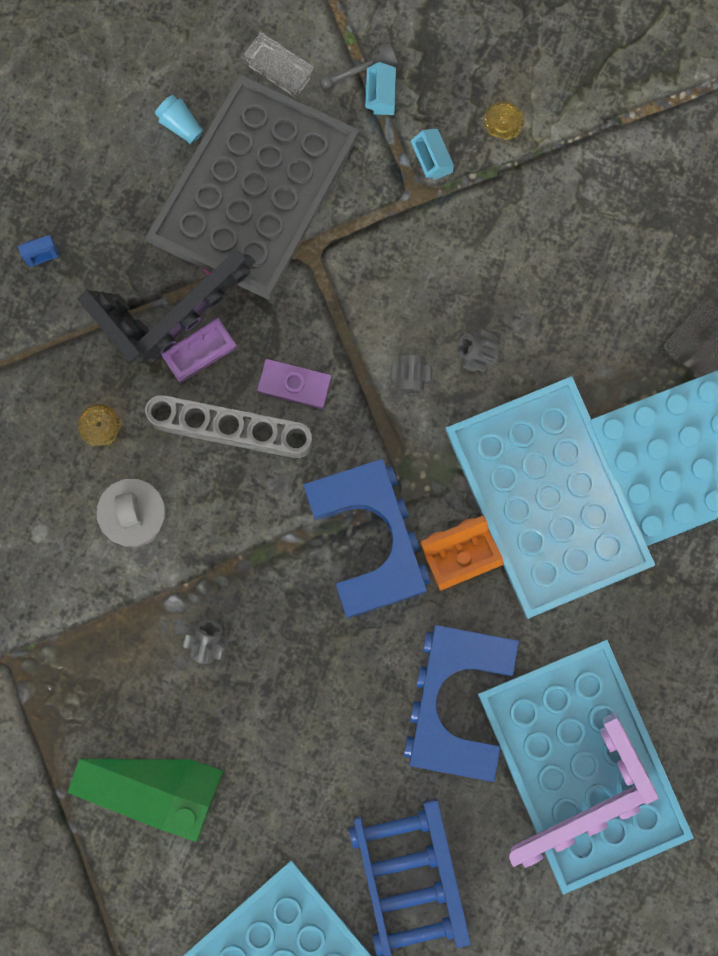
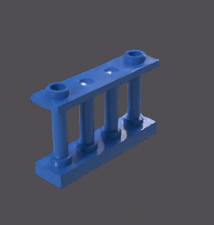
(444, 890)

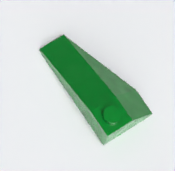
(157, 792)

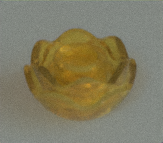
(503, 120)
(99, 435)

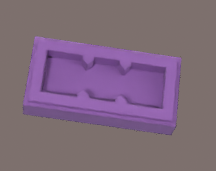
(199, 350)
(294, 384)

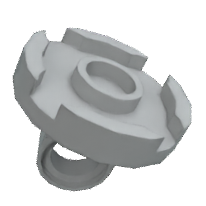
(131, 512)

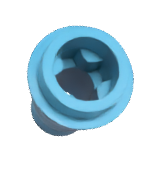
(178, 118)

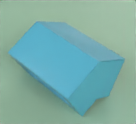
(380, 88)
(437, 151)

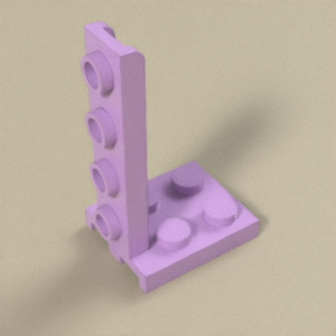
(595, 818)

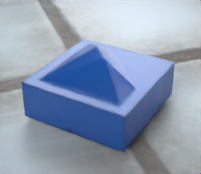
(38, 250)

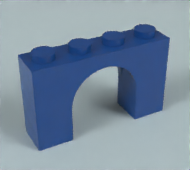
(371, 490)
(432, 744)

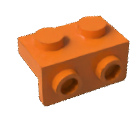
(461, 552)

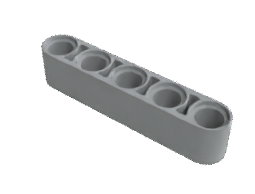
(216, 416)

